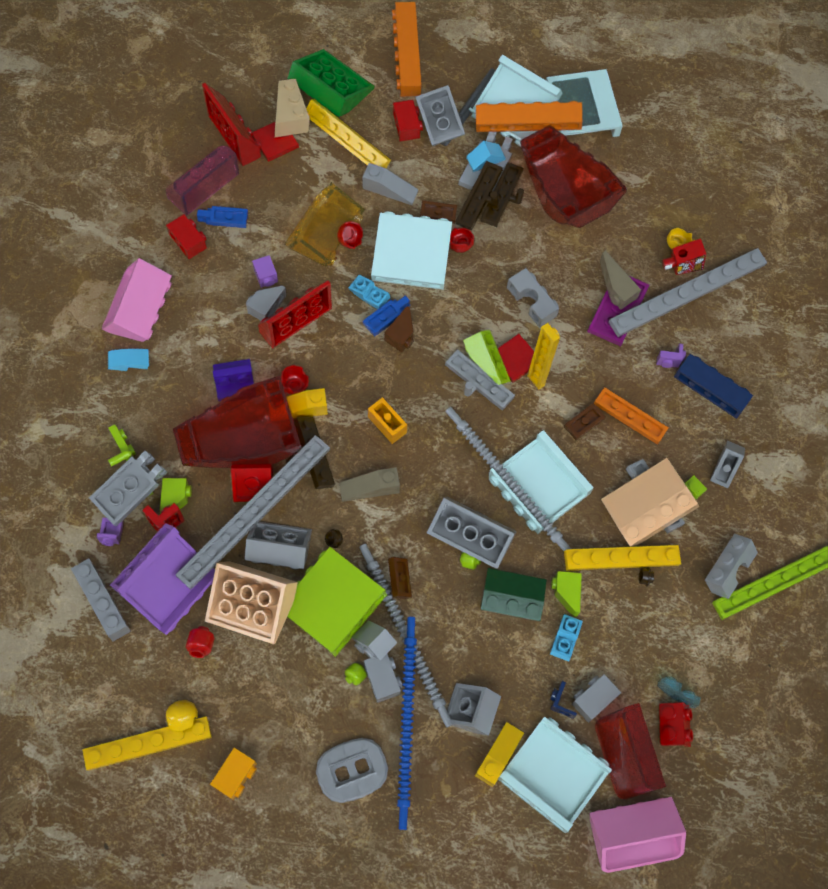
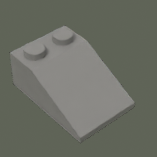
(440, 115)

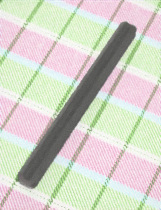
(464, 112)

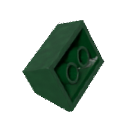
(513, 594)

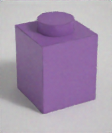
(265, 271)

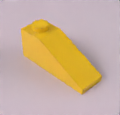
(308, 403)
(499, 754)

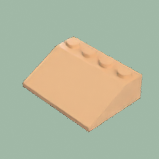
(650, 503)
(250, 601)

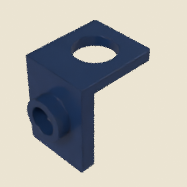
(555, 697)

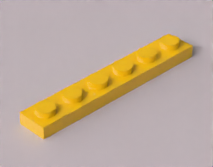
(345, 135)
(543, 355)
(622, 557)
(144, 744)

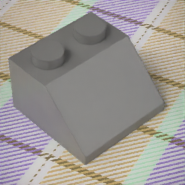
(473, 708)

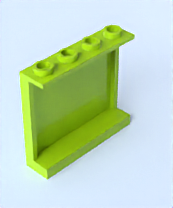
(334, 601)

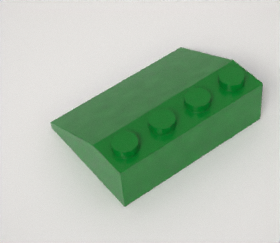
(330, 82)

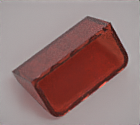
(629, 752)

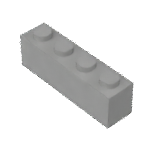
(100, 600)

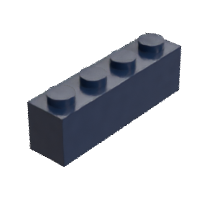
(713, 386)

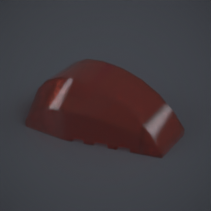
(568, 180)
(242, 429)

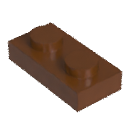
(438, 210)
(584, 421)
(399, 578)

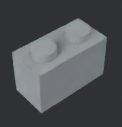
(373, 640)
(382, 678)
(596, 697)

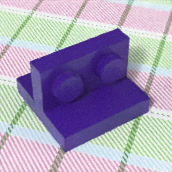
(232, 377)

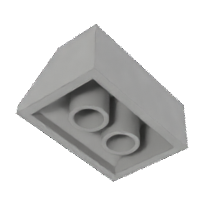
(278, 545)

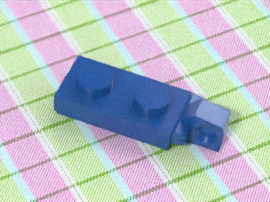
(224, 216)
(385, 315)

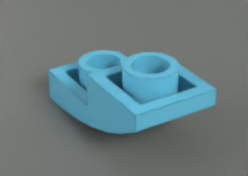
(369, 292)
(125, 358)
(566, 637)

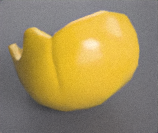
(678, 237)
(181, 715)

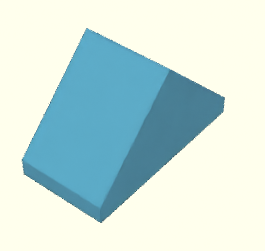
(485, 152)

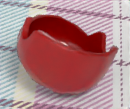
(350, 234)
(461, 240)
(294, 379)

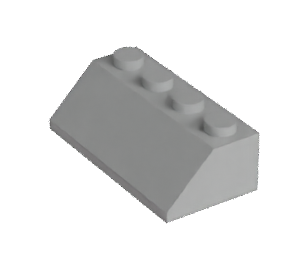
(471, 532)

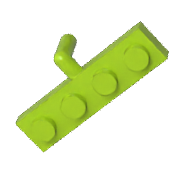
(126, 451)

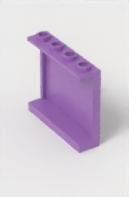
(152, 583)

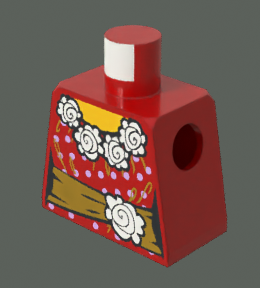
(686, 258)

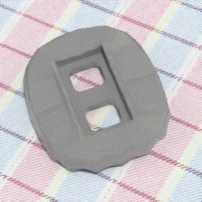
(358, 784)

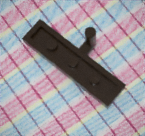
(504, 189)
(480, 195)
(321, 471)

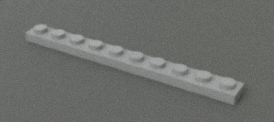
(687, 292)
(253, 512)

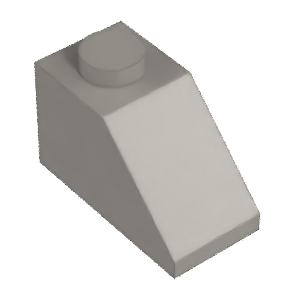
(265, 302)
(728, 464)

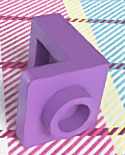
(671, 359)
(109, 533)

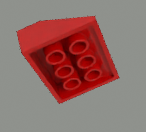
(231, 126)
(296, 314)

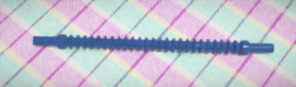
(403, 803)

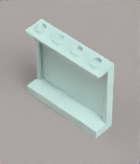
(516, 84)
(411, 250)
(546, 478)
(555, 774)

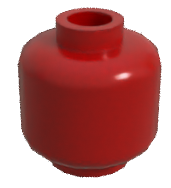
(200, 642)

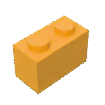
(387, 420)
(234, 774)

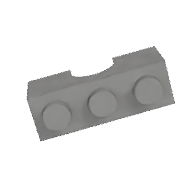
(525, 285)
(722, 576)

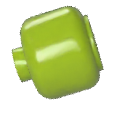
(468, 561)
(355, 673)

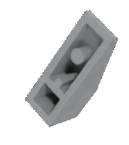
(388, 184)

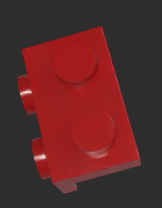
(675, 724)

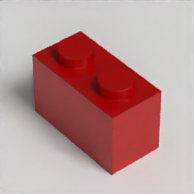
(406, 120)
(186, 236)

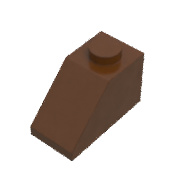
(400, 331)

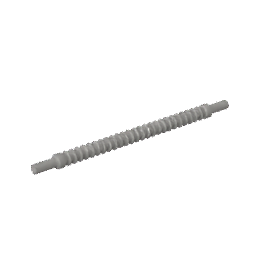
(462, 426)
(439, 703)

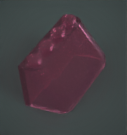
(203, 179)

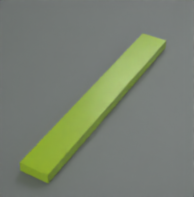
(772, 583)

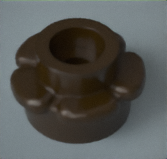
(333, 538)
(646, 576)

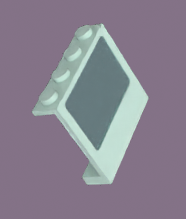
(597, 100)

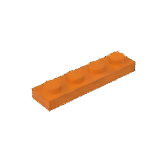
(631, 415)

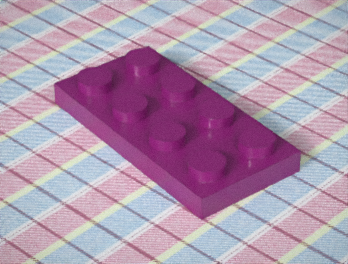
(607, 310)

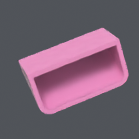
(137, 301)
(638, 834)

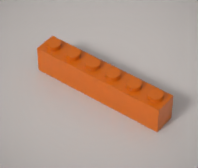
(407, 49)
(528, 117)

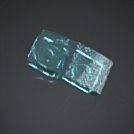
(673, 689)

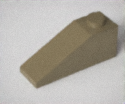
(620, 286)
(371, 485)

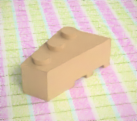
(291, 111)

